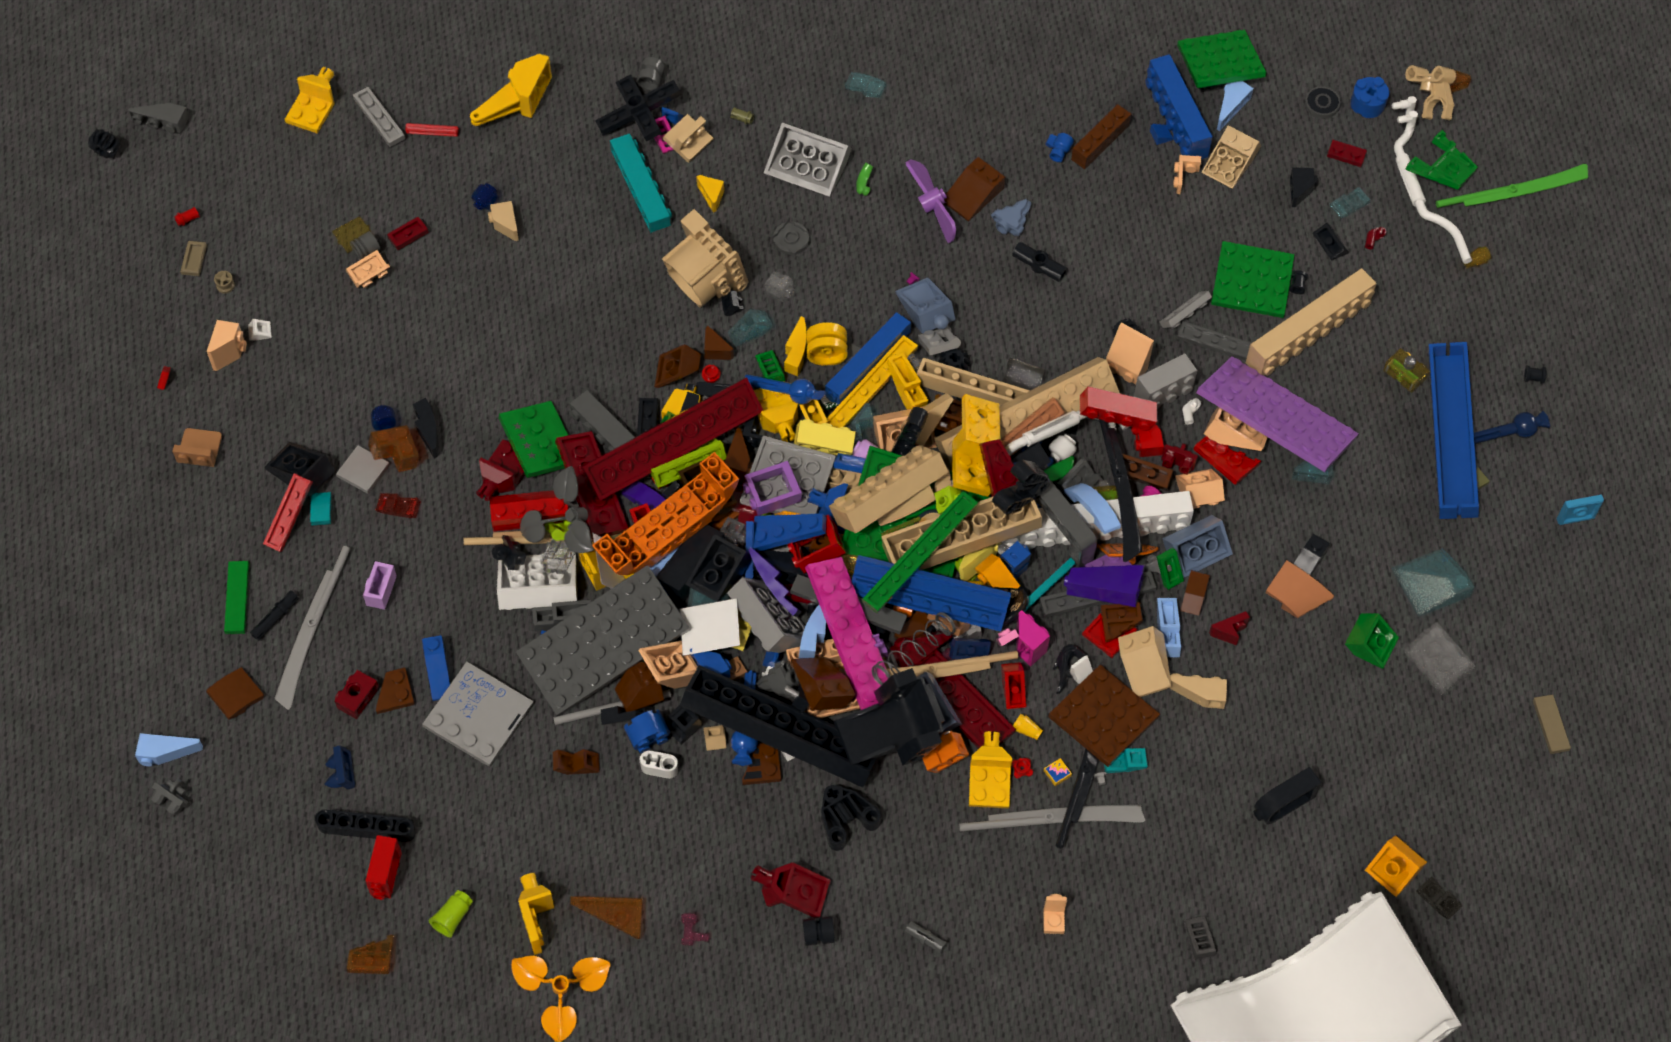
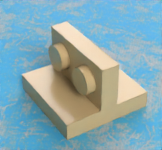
(688, 137)

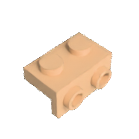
(367, 269)

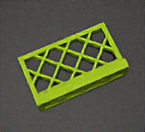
(668, 472)

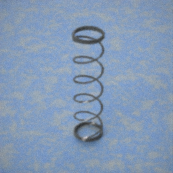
(939, 625)

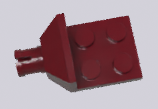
(500, 472)
(793, 887)

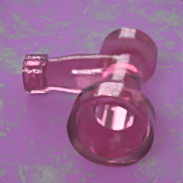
(689, 936)

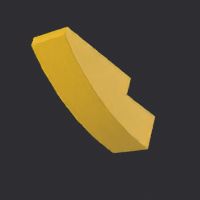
(796, 349)
(906, 381)

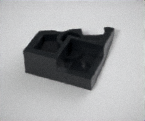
(619, 714)

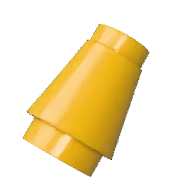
(1027, 727)

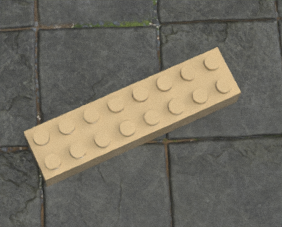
(1311, 323)
(980, 529)

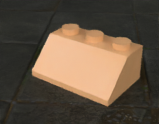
(888, 427)

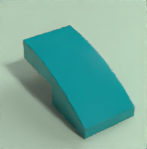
(320, 508)
(1130, 760)

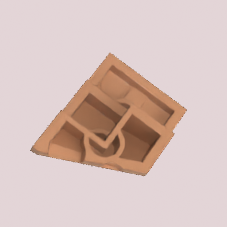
(1297, 590)

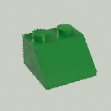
(1372, 639)

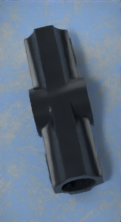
(1046, 266)

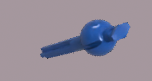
(800, 391)
(741, 743)

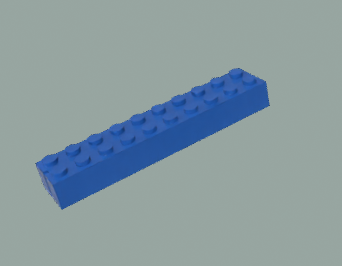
(1453, 431)

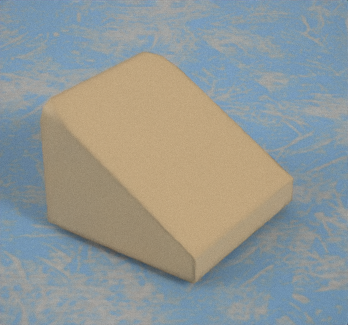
(715, 737)

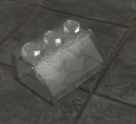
(1439, 659)

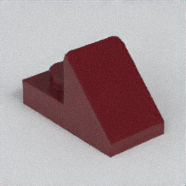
(1227, 628)

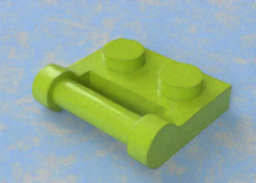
(557, 529)

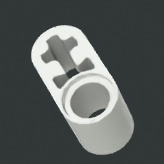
(658, 758)

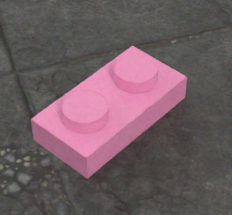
(1006, 636)

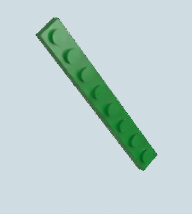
(919, 552)

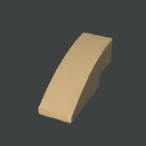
(909, 506)

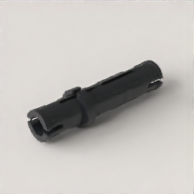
(281, 608)

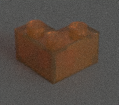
(395, 443)

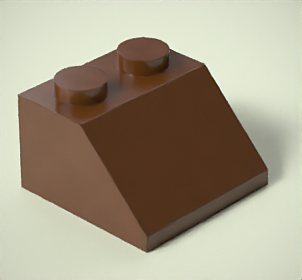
(638, 688)

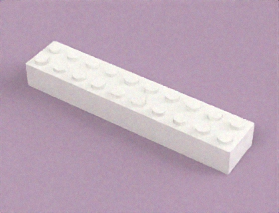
(1154, 514)

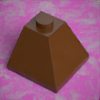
(676, 365)

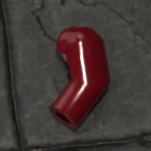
(1374, 235)

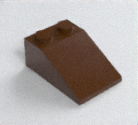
(974, 189)
(823, 683)

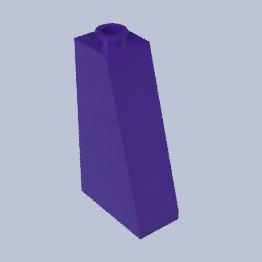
(1106, 583)

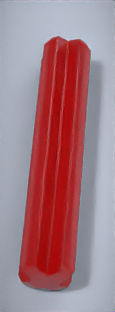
(429, 129)

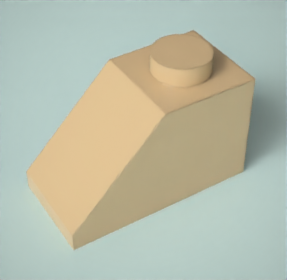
(503, 219)

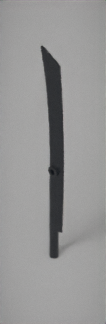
(1130, 528)
(1078, 795)

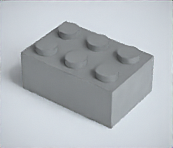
(1167, 381)

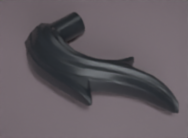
(1062, 663)

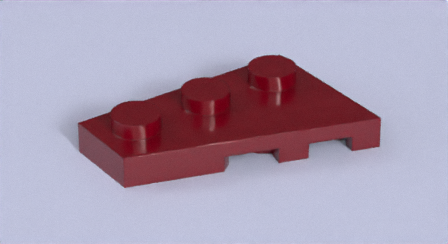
(997, 466)

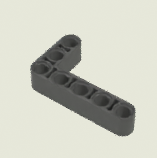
(1068, 521)

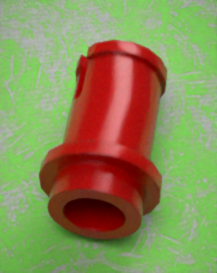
(187, 216)

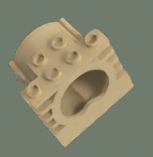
(704, 262)

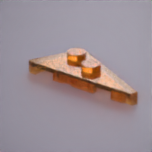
(618, 912)

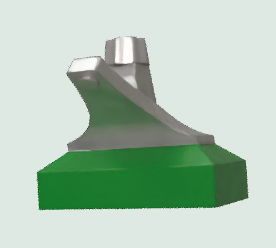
(1168, 566)

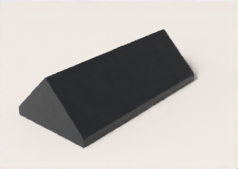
(682, 563)

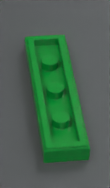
(236, 597)

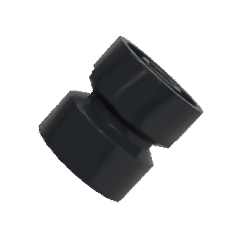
(818, 931)

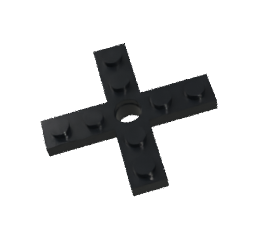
(638, 107)

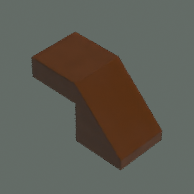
(1195, 592)
(577, 763)

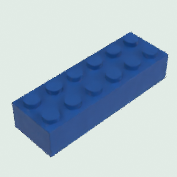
(1178, 107)

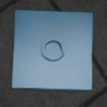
(1580, 509)

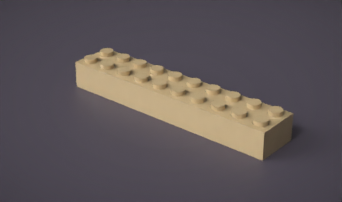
(1064, 389)

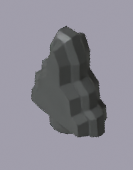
(778, 679)

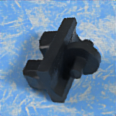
(509, 553)

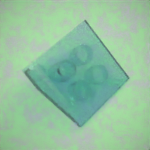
(1433, 582)

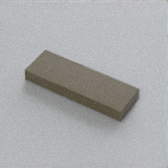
(1551, 724)

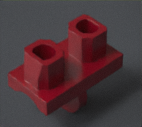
(1180, 457)

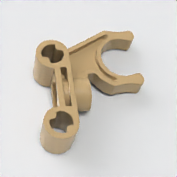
(1438, 84)

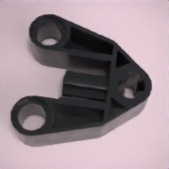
(1031, 484)
(859, 806)

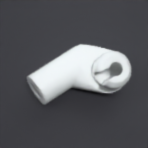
(1189, 409)

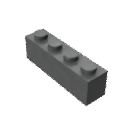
(599, 420)

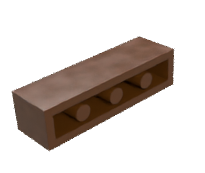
(1101, 136)

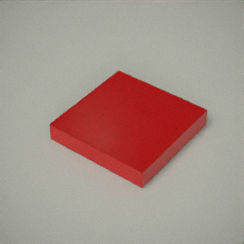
(1095, 634)

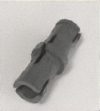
(936, 943)

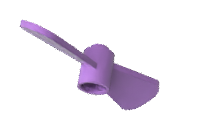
(932, 199)

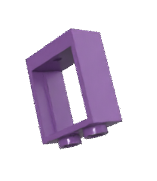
(794, 495)

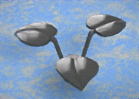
(578, 536)

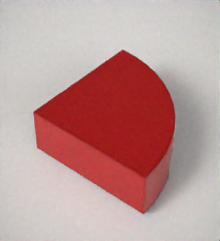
(163, 378)

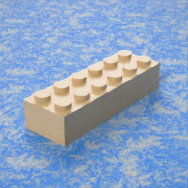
(888, 488)

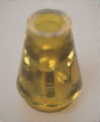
(1479, 256)

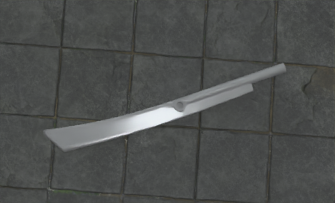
(296, 659)
(1119, 813)

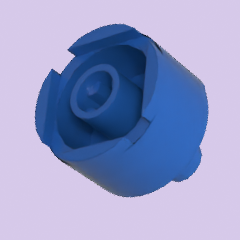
(1369, 97)
(647, 730)

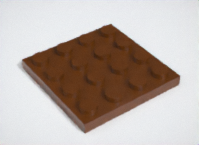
(1104, 715)

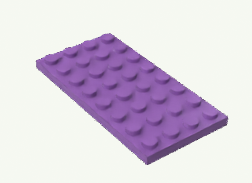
(1277, 413)

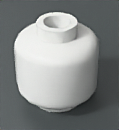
(1062, 447)

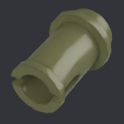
(746, 117)

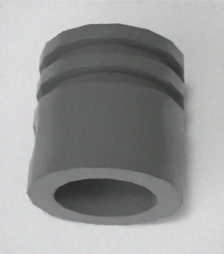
(364, 245)

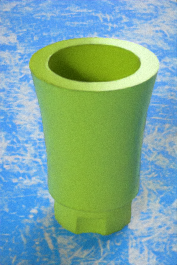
(451, 913)

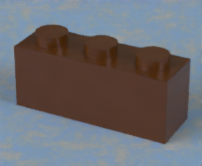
(1147, 472)

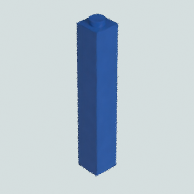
(866, 358)

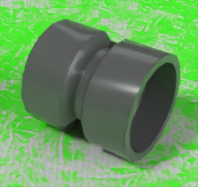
(650, 73)

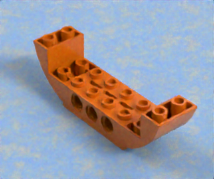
(670, 521)

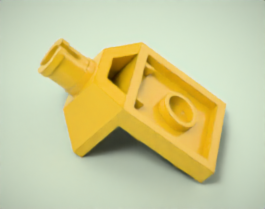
(313, 101)
(779, 413)
(990, 775)
(532, 901)

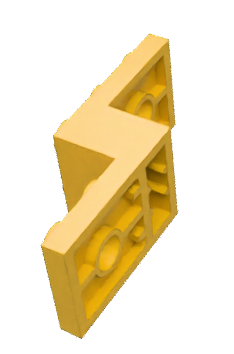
(966, 447)

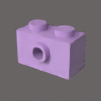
(379, 585)

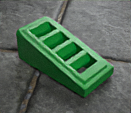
(779, 376)

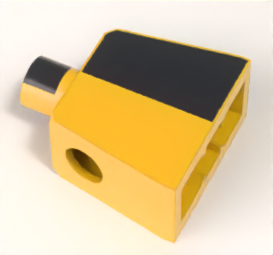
(681, 400)

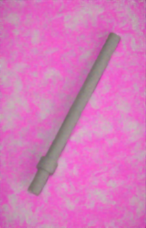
(593, 711)

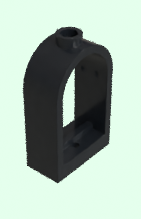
(1287, 796)

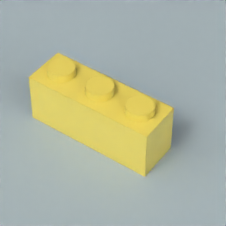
(824, 437)

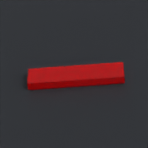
(287, 512)

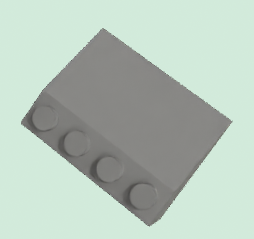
(807, 159)
(767, 616)

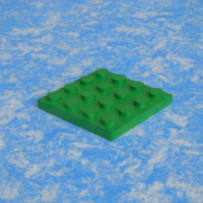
(1221, 58)
(1252, 279)

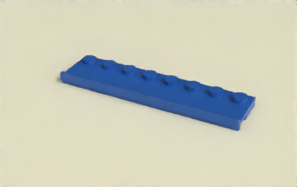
(937, 594)

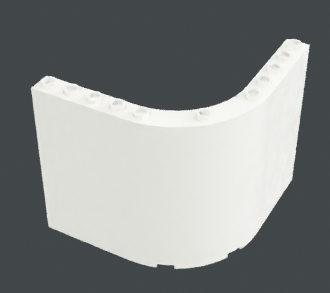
(1344, 986)

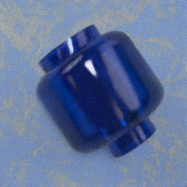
(484, 196)
(383, 418)

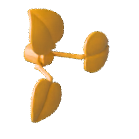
(559, 1020)

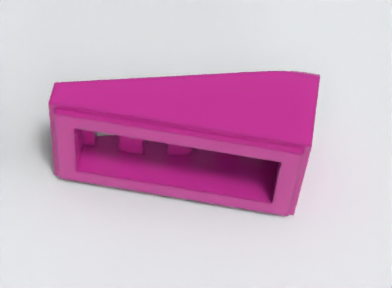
(662, 121)

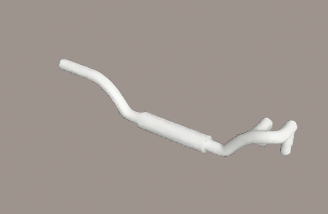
(1411, 181)
(1047, 430)

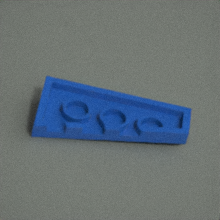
(779, 530)

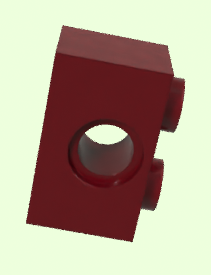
(356, 704)

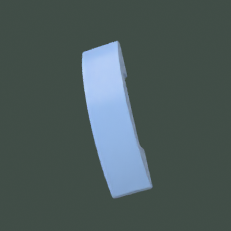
(1096, 505)

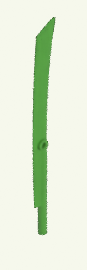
(1562, 178)

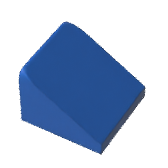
(671, 116)
(1160, 133)
(771, 658)

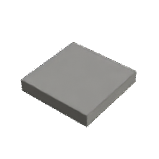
(362, 470)

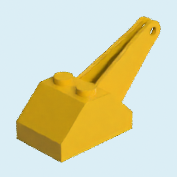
(523, 92)

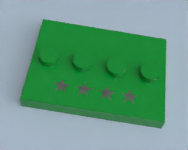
(533, 437)

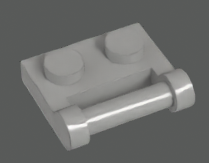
(933, 341)

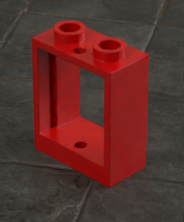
(828, 552)
(383, 867)

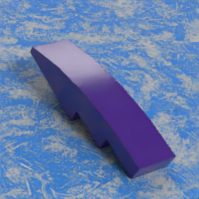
(771, 578)

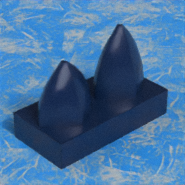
(968, 648)
(342, 763)

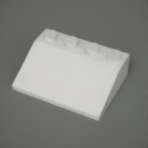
(532, 587)

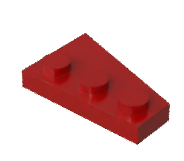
(1227, 461)

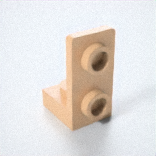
(1185, 163)
(1054, 914)

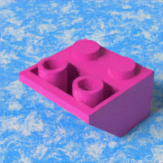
(1032, 639)

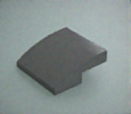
(1079, 474)

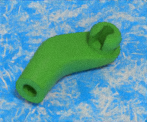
(863, 178)

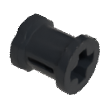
(1298, 282)
(1535, 374)

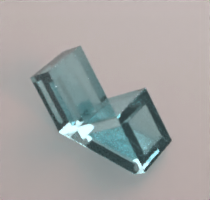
(862, 421)

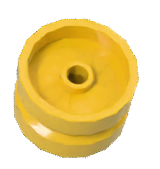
(826, 344)

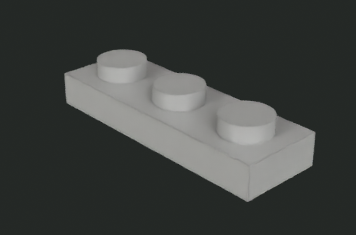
(1186, 310)

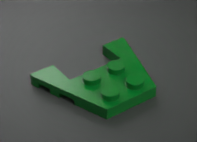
(1450, 169)

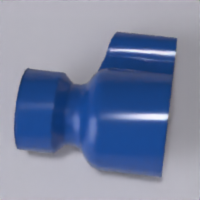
(1061, 144)

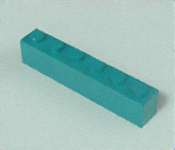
(640, 182)

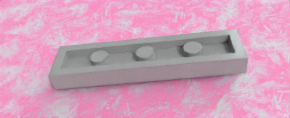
(379, 116)

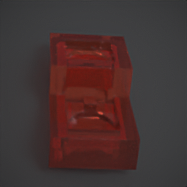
(395, 505)

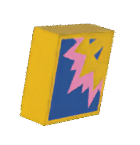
(1057, 772)

